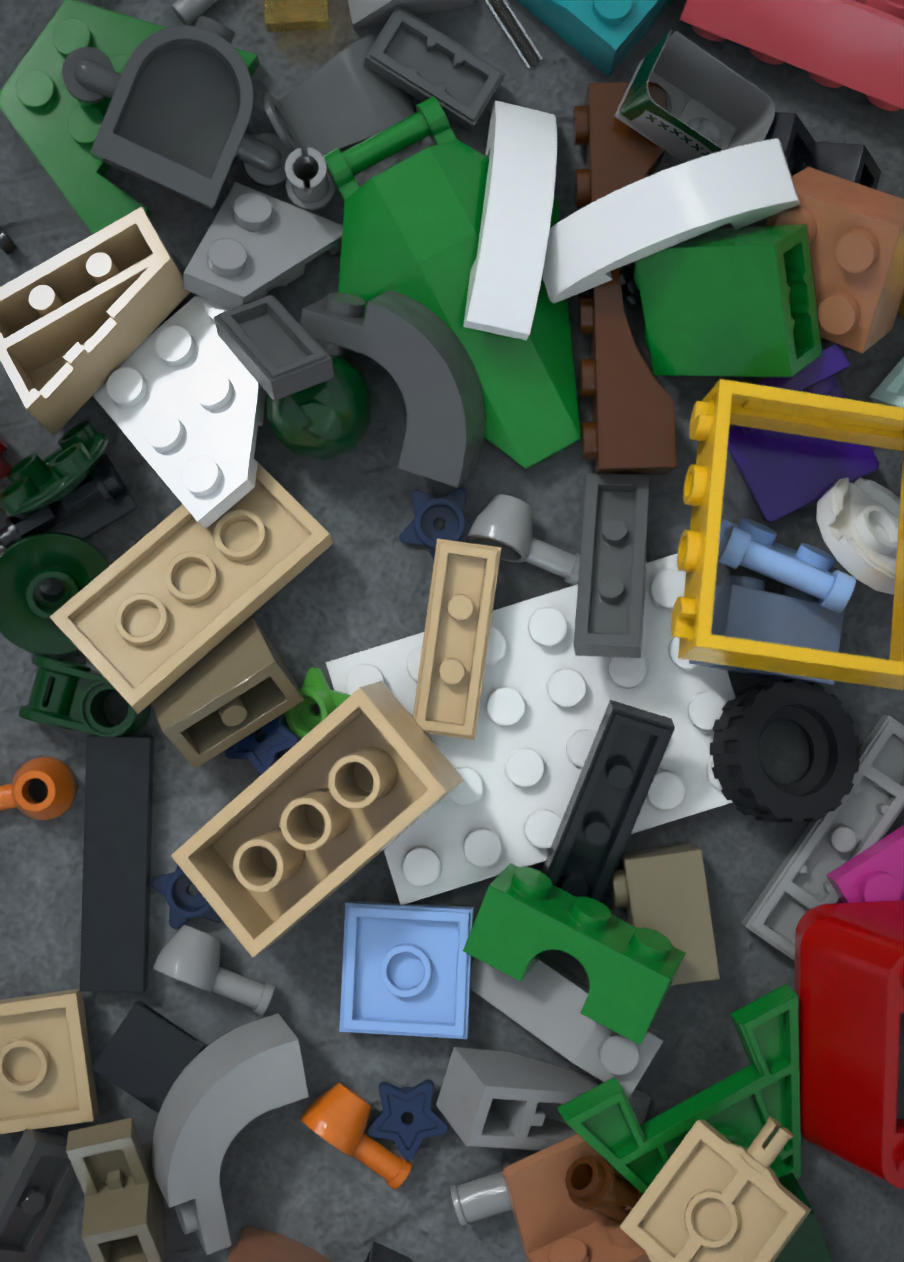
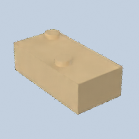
(316, 817)

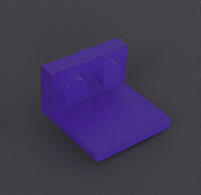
(794, 469)

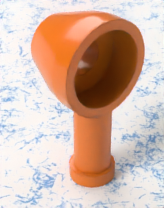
(59, 781)
(341, 1120)

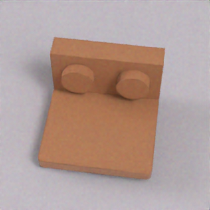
(551, 1223)

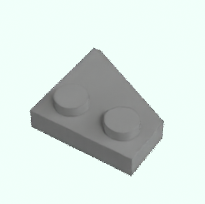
(256, 247)

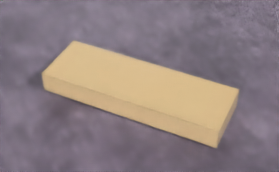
(456, 638)

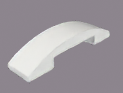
(665, 210)
(513, 221)

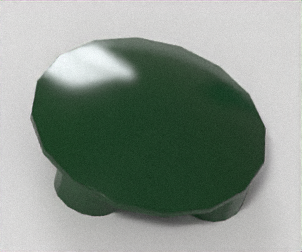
(48, 480)

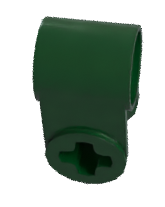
(74, 698)

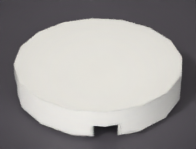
(862, 530)

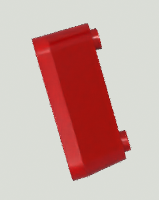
(850, 1032)

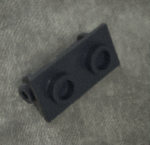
(84, 511)

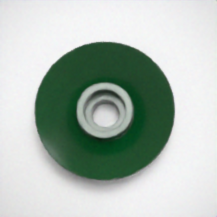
(23, 605)

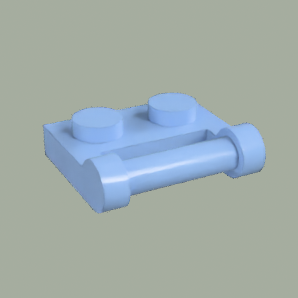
(805, 570)

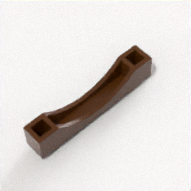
(630, 410)

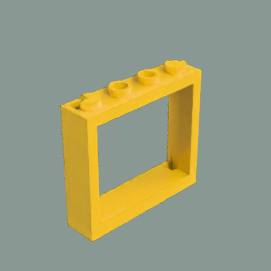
(698, 548)

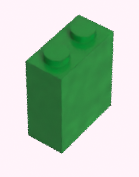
(731, 304)

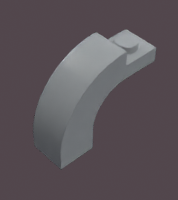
(205, 1109)

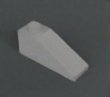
(550, 1008)
(513, 1099)

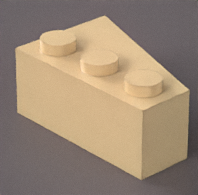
(85, 315)

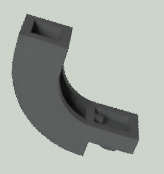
(430, 369)

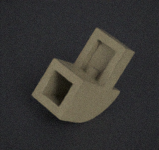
(121, 1195)

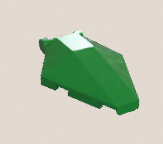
(420, 236)

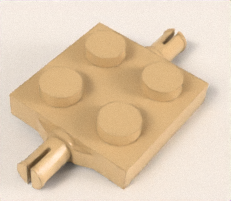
(718, 1201)

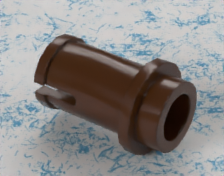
(596, 1186)

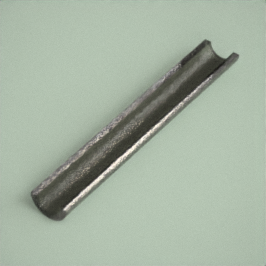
(515, 32)

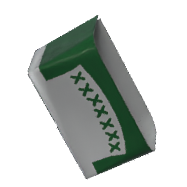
(687, 69)

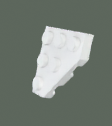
(190, 410)

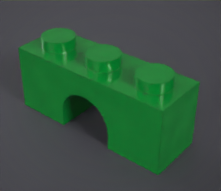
(625, 964)

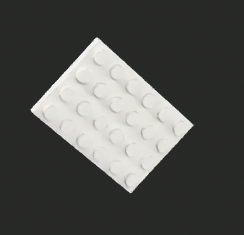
(537, 730)

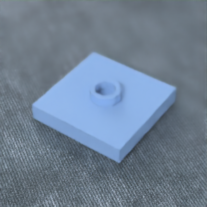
(406, 969)

